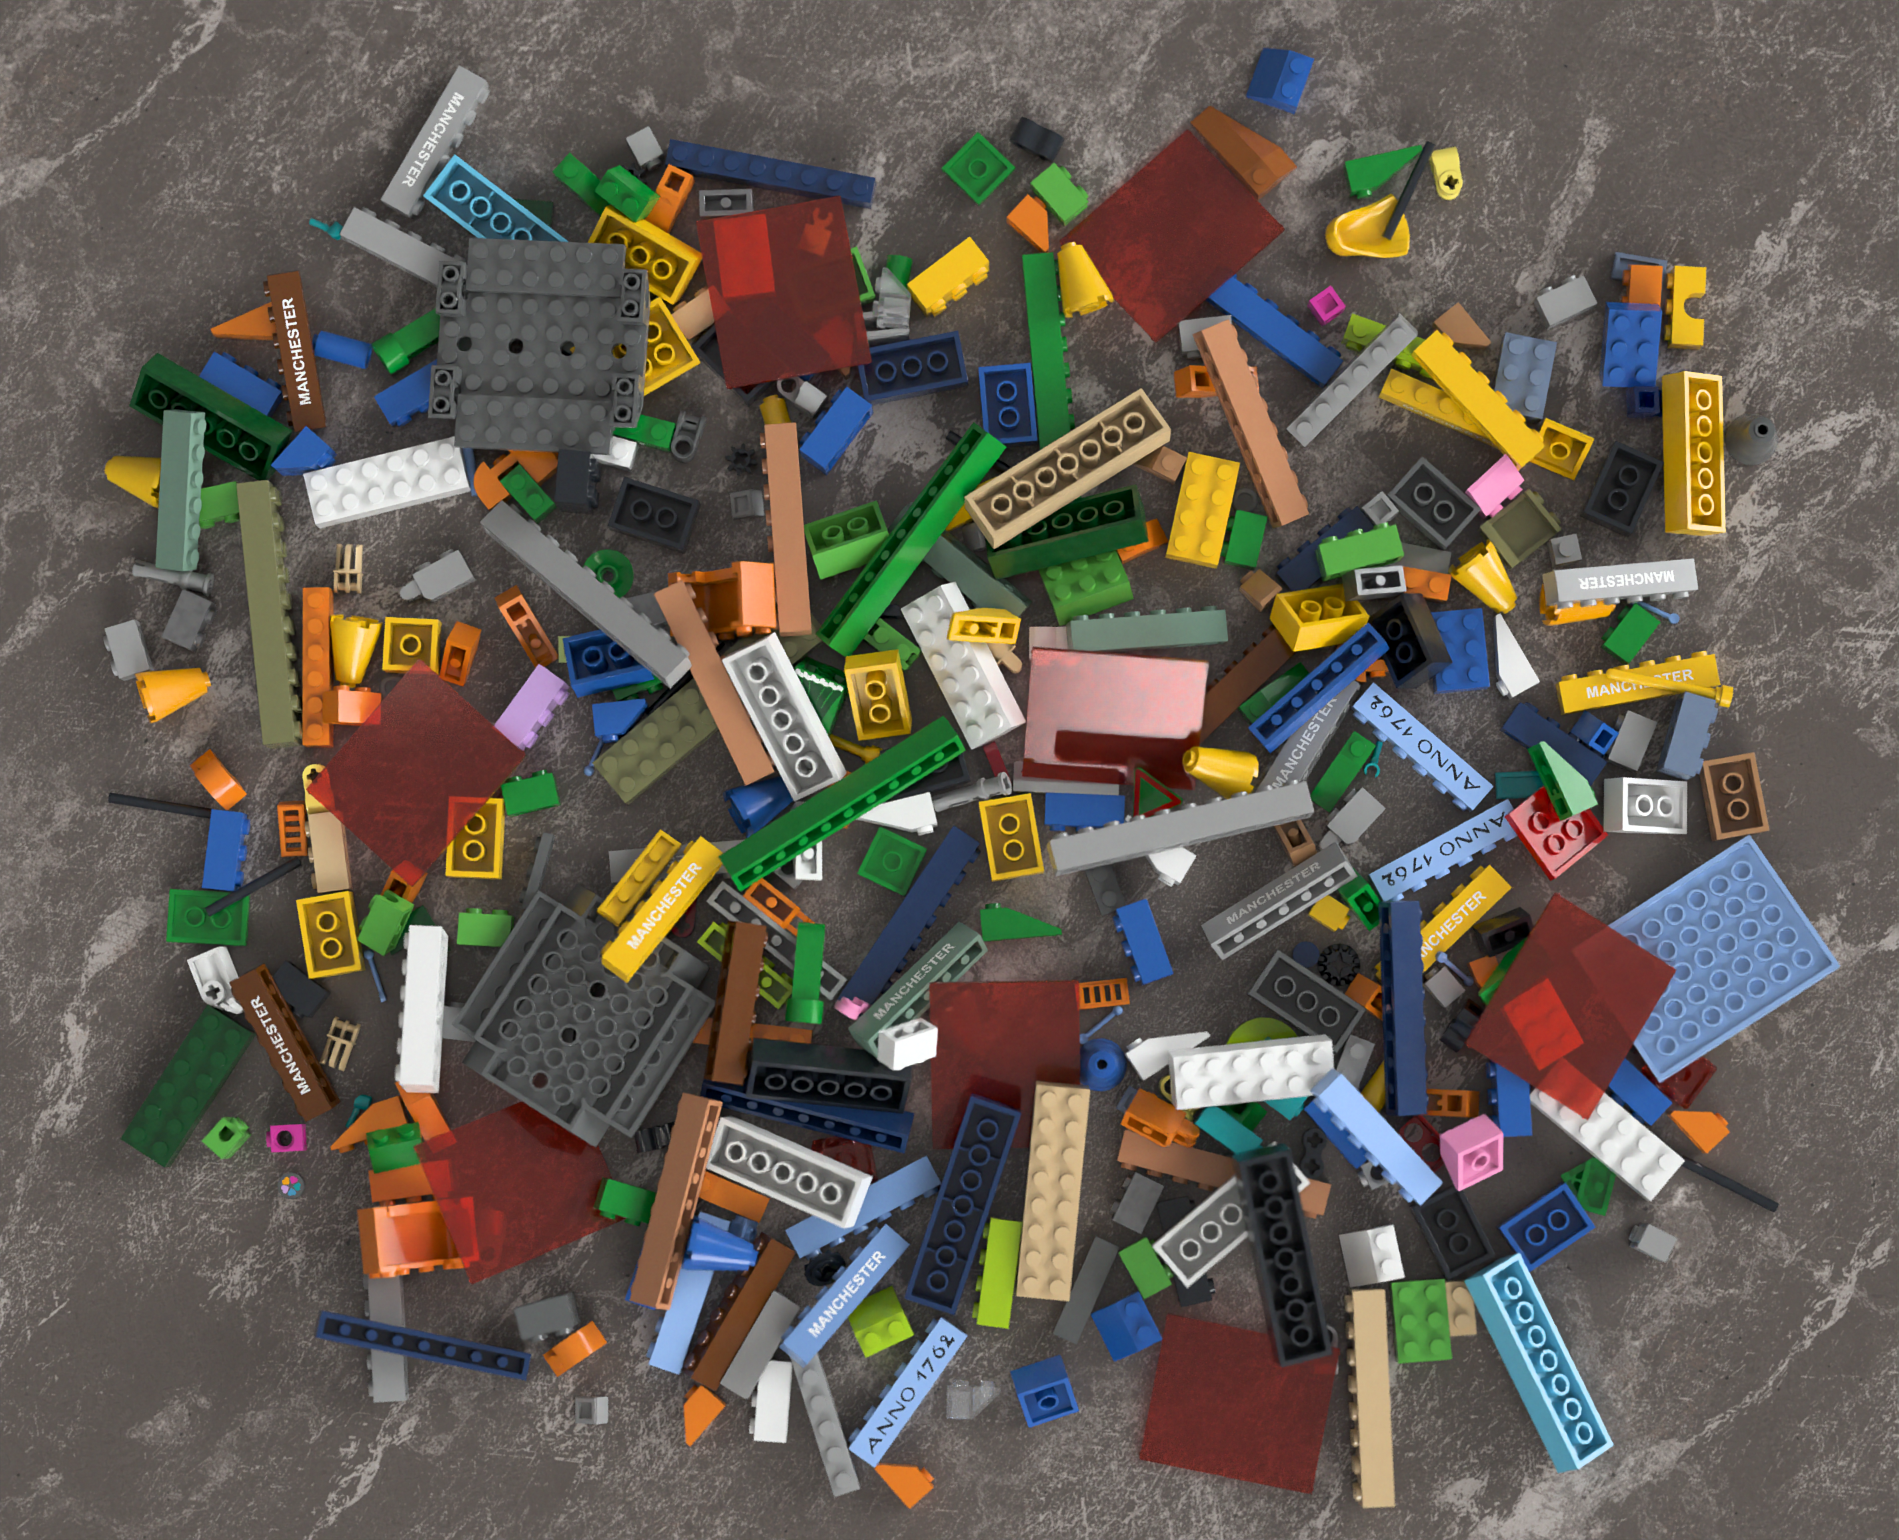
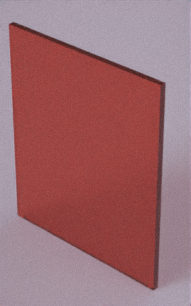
(1174, 235)
(783, 292)
(1110, 713)
(416, 772)
(1570, 1006)
(997, 1045)
(513, 1188)
(1233, 1409)

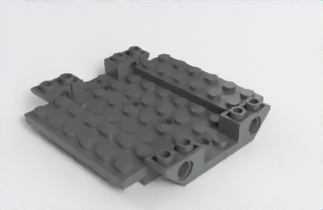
(545, 299)
(624, 1039)

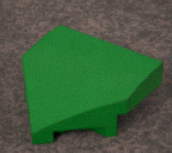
(1591, 1185)

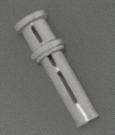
(185, 579)
(982, 790)

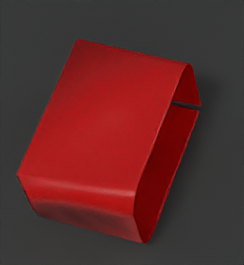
(1426, 1139)

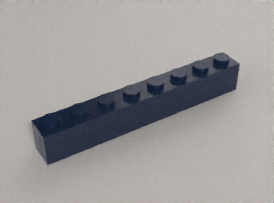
(771, 173)
(912, 917)
(1403, 1008)
(864, 1126)
(422, 1345)

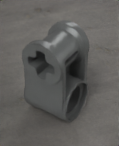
(687, 431)

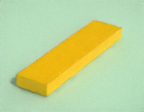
(639, 878)

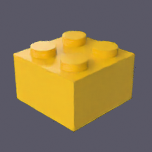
(411, 640)

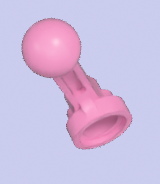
(852, 1008)

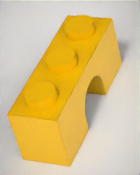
(1683, 330)

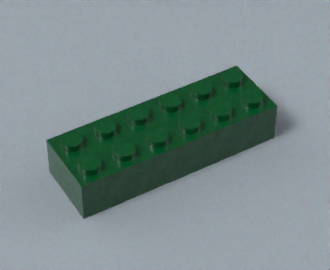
(232, 427)
(1074, 532)
(188, 1086)

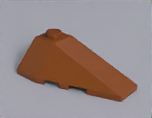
(1247, 154)

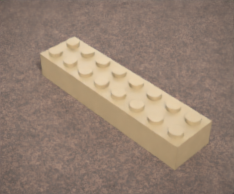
(1067, 468)
(1052, 1190)
(1370, 1397)

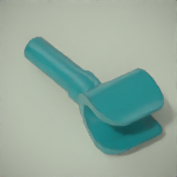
(333, 231)
(1374, 759)
(361, 1102)

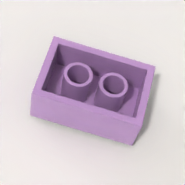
(532, 707)

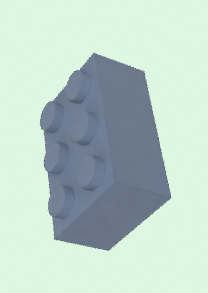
(1524, 374)
(1687, 736)

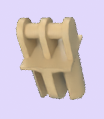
(348, 570)
(1004, 655)
(340, 1041)

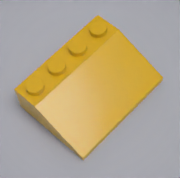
(667, 349)

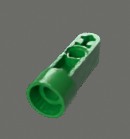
(398, 348)
(805, 1002)

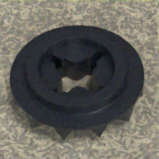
(1330, 973)
(822, 1278)

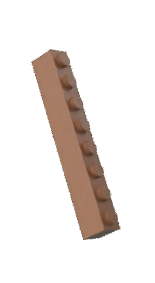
(1251, 423)
(787, 528)
(713, 681)
(1202, 1167)
(675, 1201)

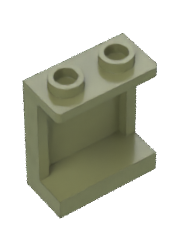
(1520, 528)

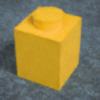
(1330, 913)

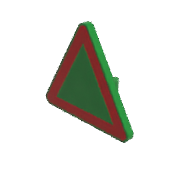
(1151, 795)

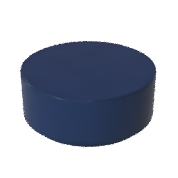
(1305, 954)

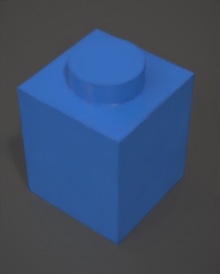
(1594, 732)

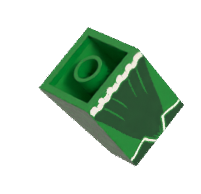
(825, 689)

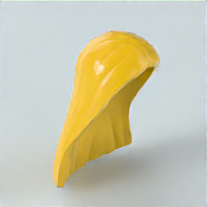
(1362, 229)

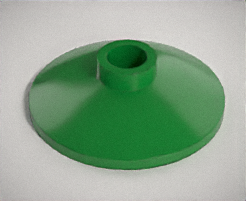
(616, 563)

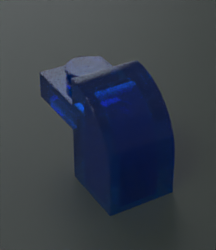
(1644, 402)

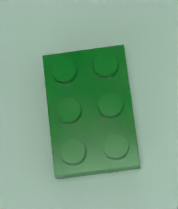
(191, 924)

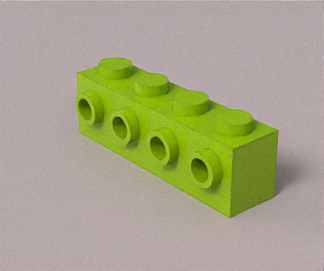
(1362, 331)
(772, 986)
(998, 1273)

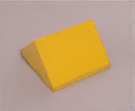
(1563, 449)

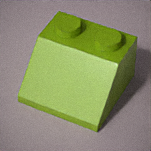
(880, 1322)

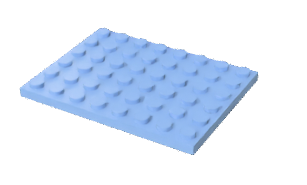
(1735, 954)

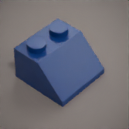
(1280, 78)
(304, 455)
(617, 718)
(1126, 1326)
(1044, 1391)

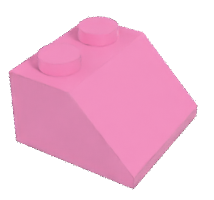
(1495, 486)
(1472, 1151)

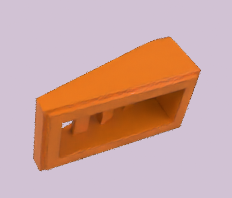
(285, 806)
(1090, 985)

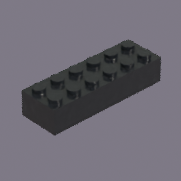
(825, 1076)

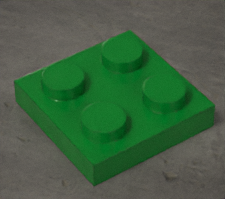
(978, 169)
(892, 861)

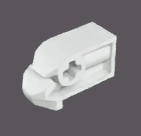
(212, 971)

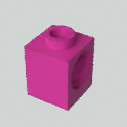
(1326, 306)
(298, 1133)

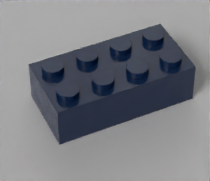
(914, 368)

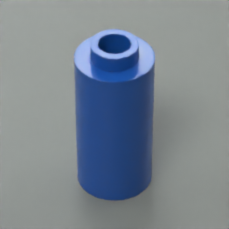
(342, 349)

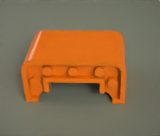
(734, 598)
(405, 1238)

